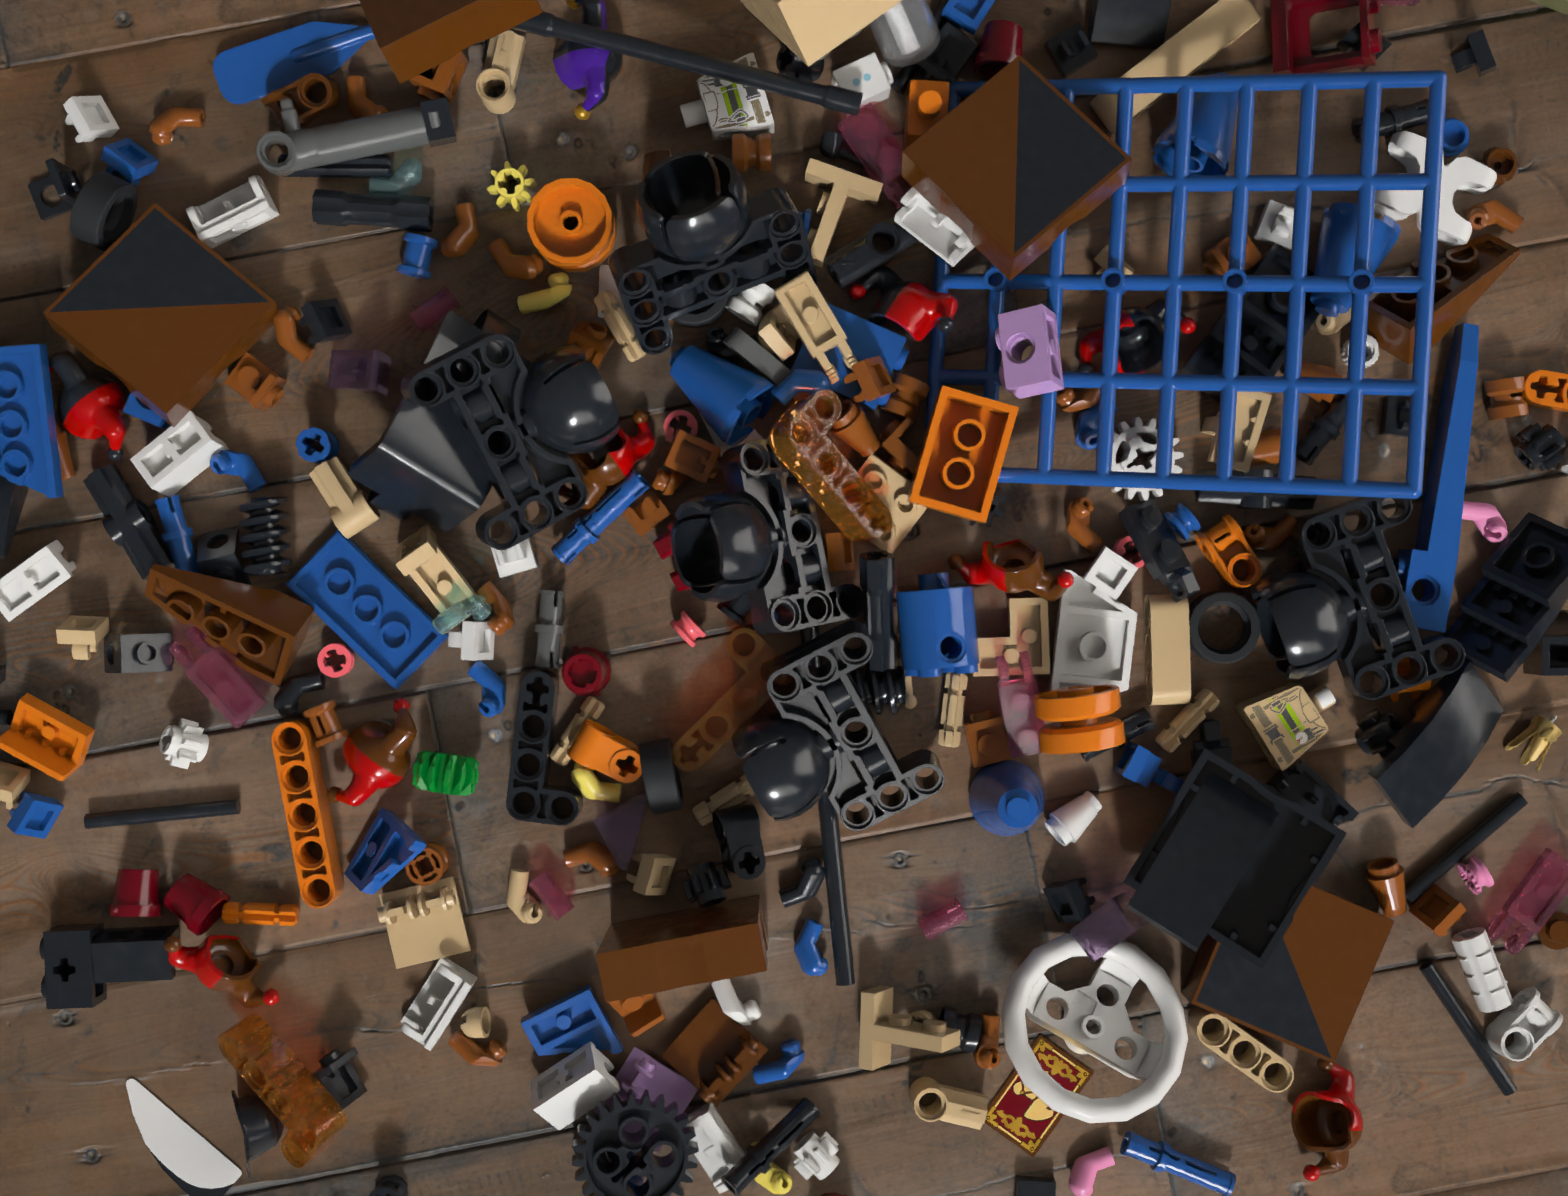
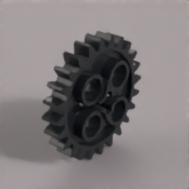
(607, 1134)

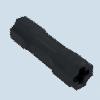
(346, 209)
(877, 583)

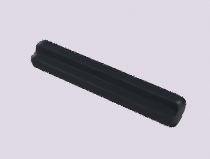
(359, 168)

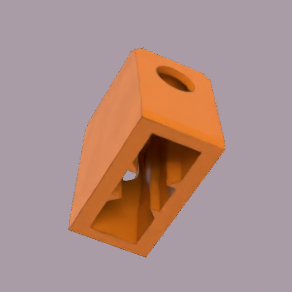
(924, 107)

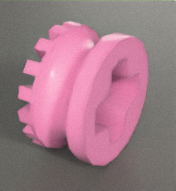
(1476, 874)

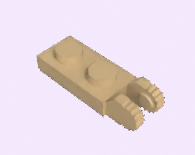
(814, 322)

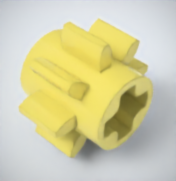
(502, 182)

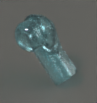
(400, 183)
(459, 611)

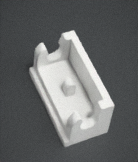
(233, 213)
(932, 228)
(178, 455)
(34, 580)
(437, 1002)
(573, 1086)
(716, 1144)

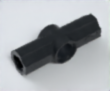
(862, 257)
(1256, 501)
(127, 519)

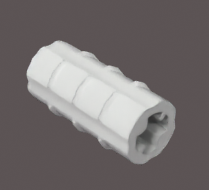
(1482, 969)

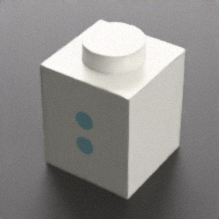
(866, 77)

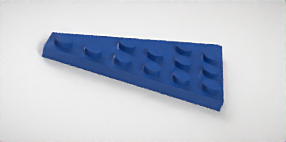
(28, 420)

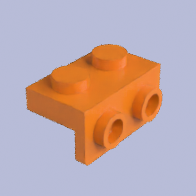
(47, 738)

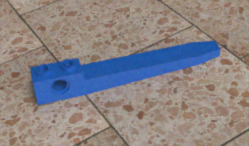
(1442, 507)

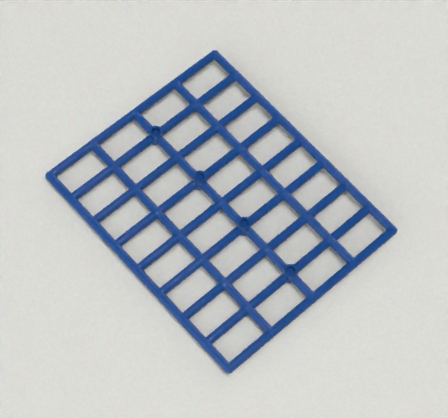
(1235, 284)

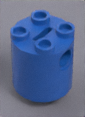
(937, 628)

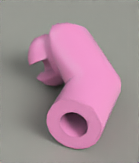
(1486, 519)
(1086, 1168)

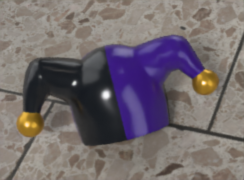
(587, 67)

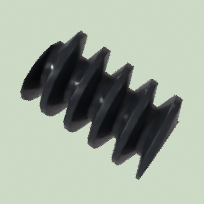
(265, 536)
(882, 689)

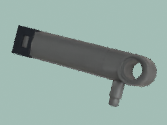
(356, 137)

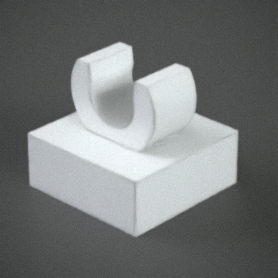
(90, 118)
(1276, 225)
(515, 559)
(1110, 572)
(474, 640)

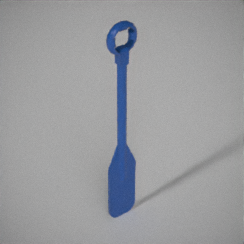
(284, 57)

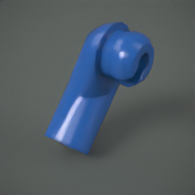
(800, 381)
(1087, 427)
(238, 464)
(784, 1066)

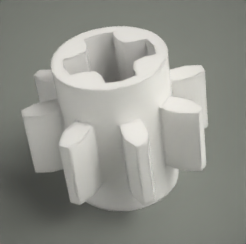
(184, 743)
(816, 1155)

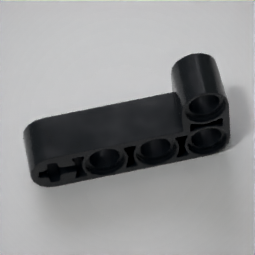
(540, 746)

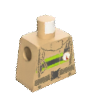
(1286, 721)

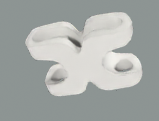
(1460, 174)

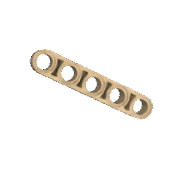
(1183, 53)

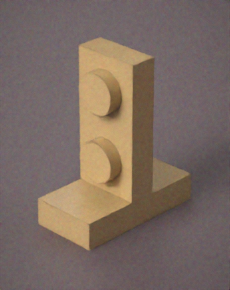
(831, 205)
(1250, 416)
(432, 569)
(882, 1028)

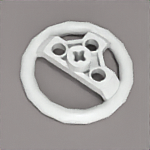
(1119, 972)

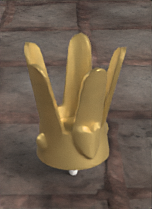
(1544, 735)

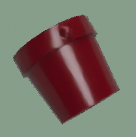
(998, 47)
(586, 671)
(136, 894)
(196, 903)

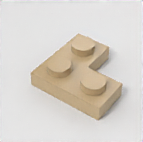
(1026, 632)

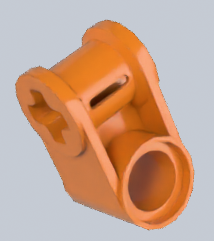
(1229, 550)
(600, 750)

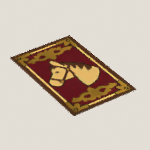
(1024, 1116)

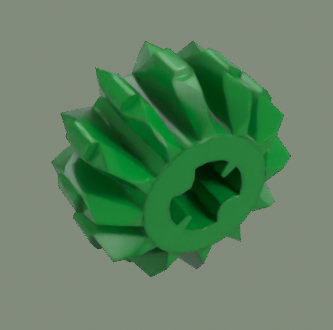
(445, 773)

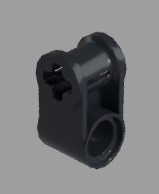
(737, 834)

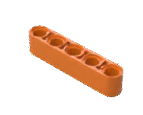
(300, 830)

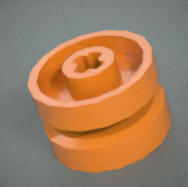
(560, 205)
(1079, 719)

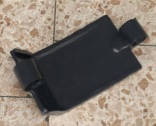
(424, 455)

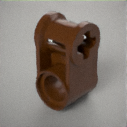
(301, 94)

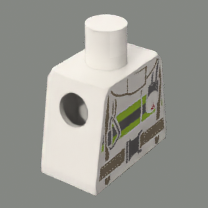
(729, 107)

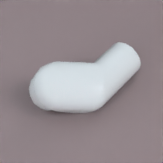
(733, 1006)

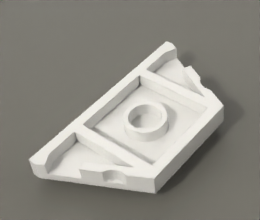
(1092, 638)

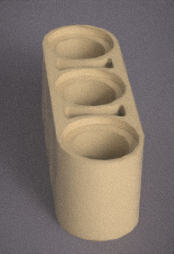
(1167, 650)
(1253, 1060)

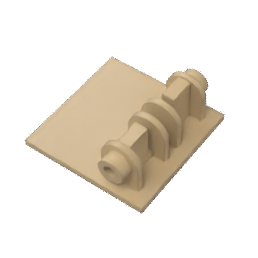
(893, 491)
(424, 922)

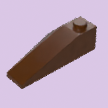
(1459, 283)
(247, 620)

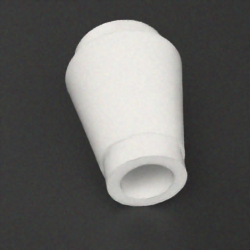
(1073, 818)

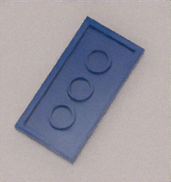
(367, 609)

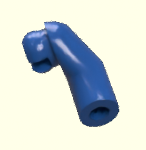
(492, 689)
(806, 951)

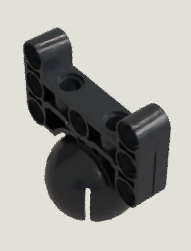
(703, 243)
(545, 416)
(754, 547)
(1326, 609)
(794, 750)

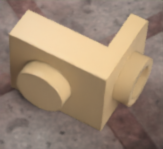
(777, 333)

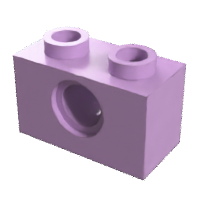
(1043, 368)

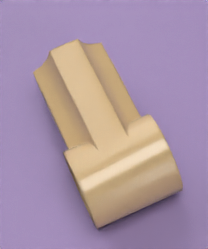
(501, 68)
(347, 502)
(951, 1104)

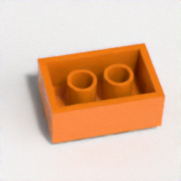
(962, 454)

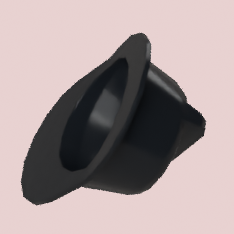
(259, 1126)

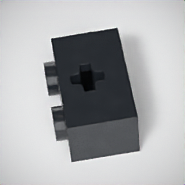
(62, 983)

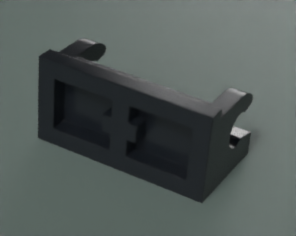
(1312, 792)
(132, 954)

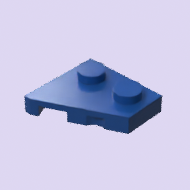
(383, 852)
(571, 1024)

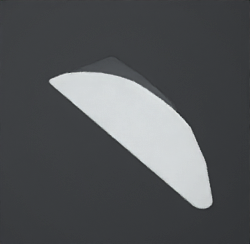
(178, 1148)

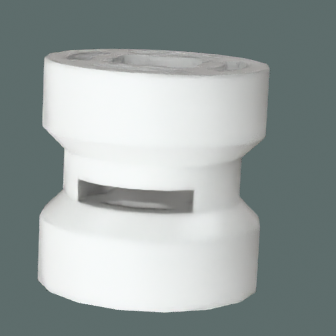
(749, 303)

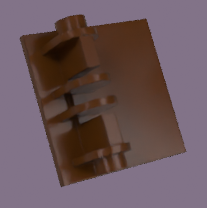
(714, 1053)

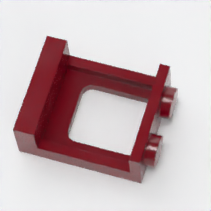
(1293, 36)

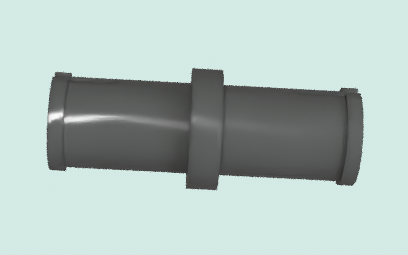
(549, 629)

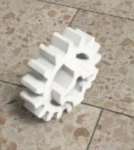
(1132, 445)

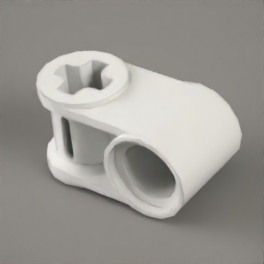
(1528, 1020)

